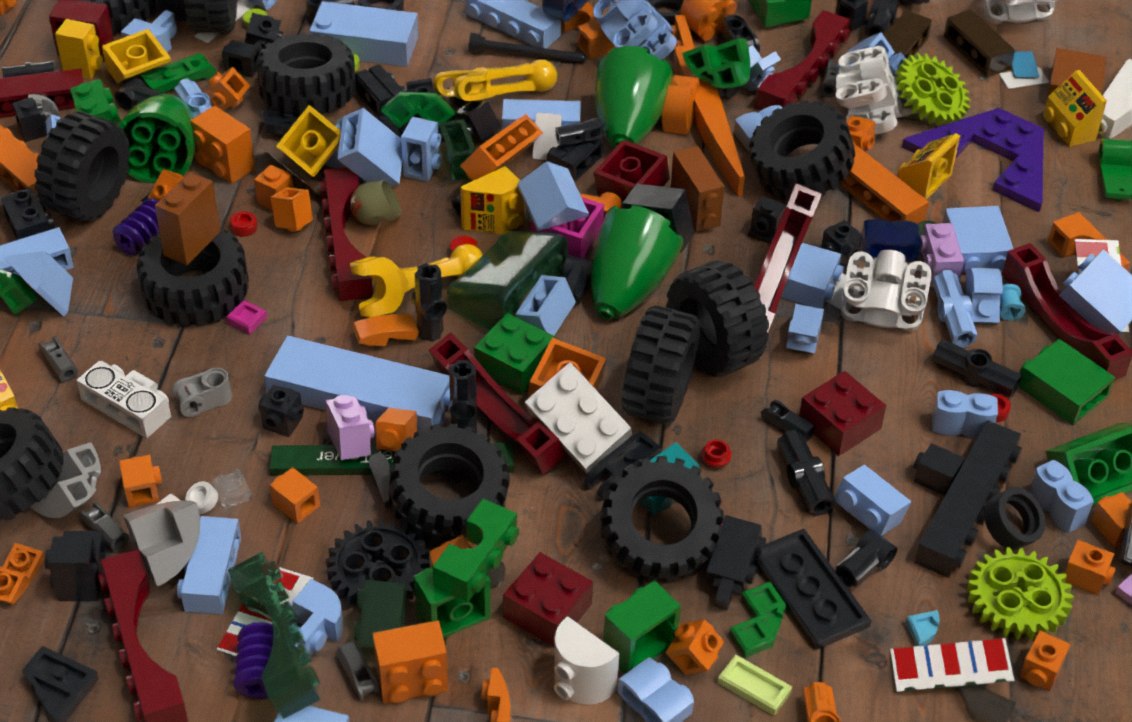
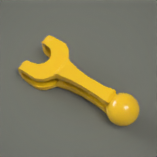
(476, 85)
(394, 282)

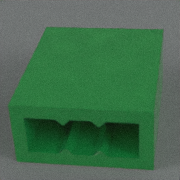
(1065, 381)

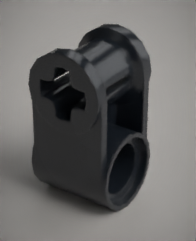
(736, 27)

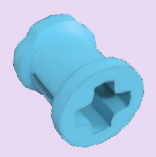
(1010, 302)

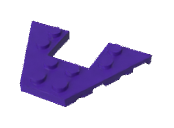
(1004, 135)

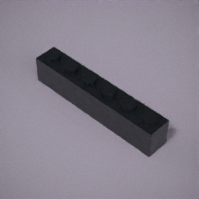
(964, 504)

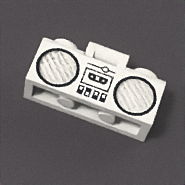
(127, 399)

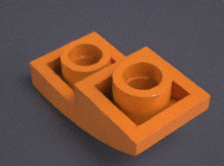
(378, 329)
(19, 572)
(497, 697)

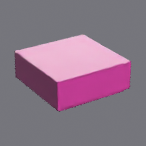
(246, 317)

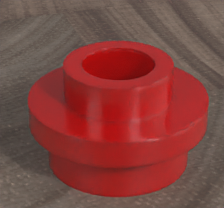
(716, 453)

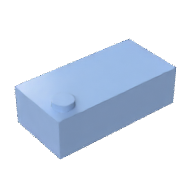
(370, 32)

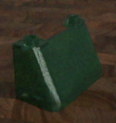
(506, 274)

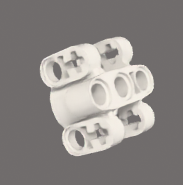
(1017, 10)
(874, 95)
(886, 290)

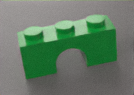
(466, 570)

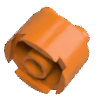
(707, 16)

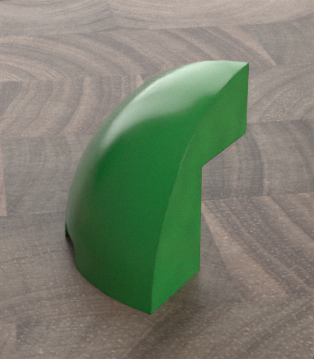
(721, 65)

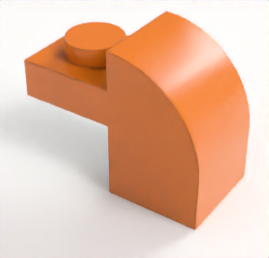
(678, 106)

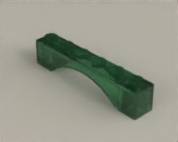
(287, 674)

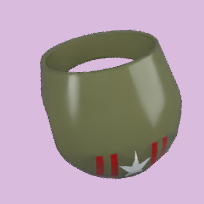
(371, 205)

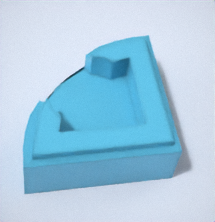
(923, 627)

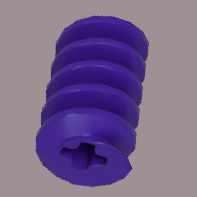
(137, 228)
(252, 656)

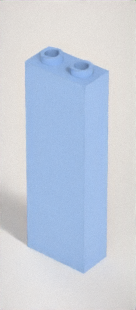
(378, 384)

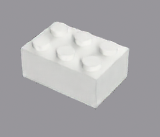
(579, 417)

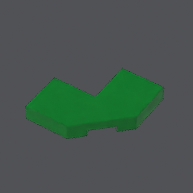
(408, 104)
(15, 291)
(761, 631)

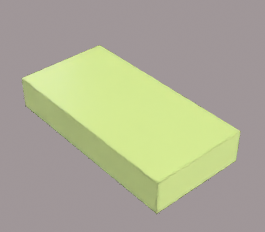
(754, 685)

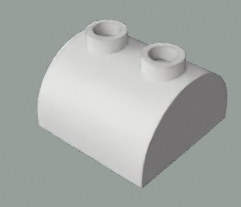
(583, 665)

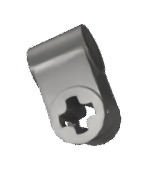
(205, 392)

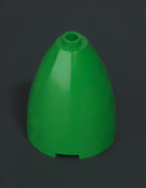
(630, 93)
(164, 122)
(630, 259)

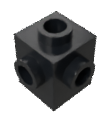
(263, 30)
(842, 239)
(281, 410)

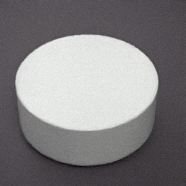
(204, 495)

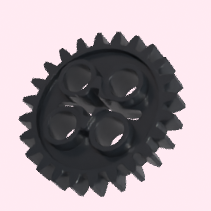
(375, 555)

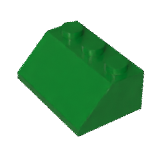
(1099, 460)

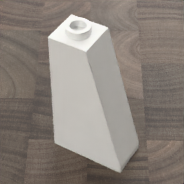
(1118, 108)

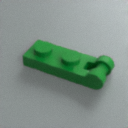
(168, 76)

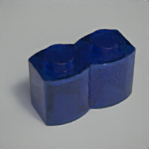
(886, 235)

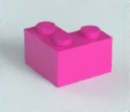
(580, 232)

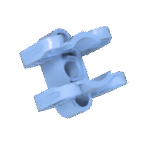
(635, 25)

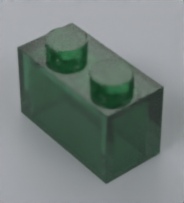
(455, 146)
(382, 610)

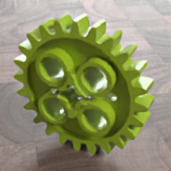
(932, 89)
(1019, 593)

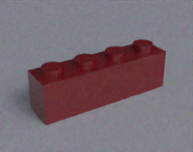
(51, 85)

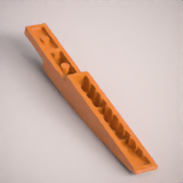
(709, 113)

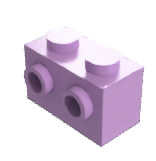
(941, 249)
(349, 427)

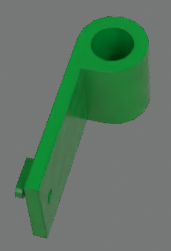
(1116, 167)

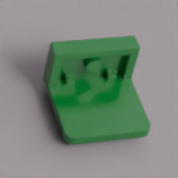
(95, 100)

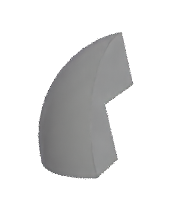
(74, 485)
(165, 536)

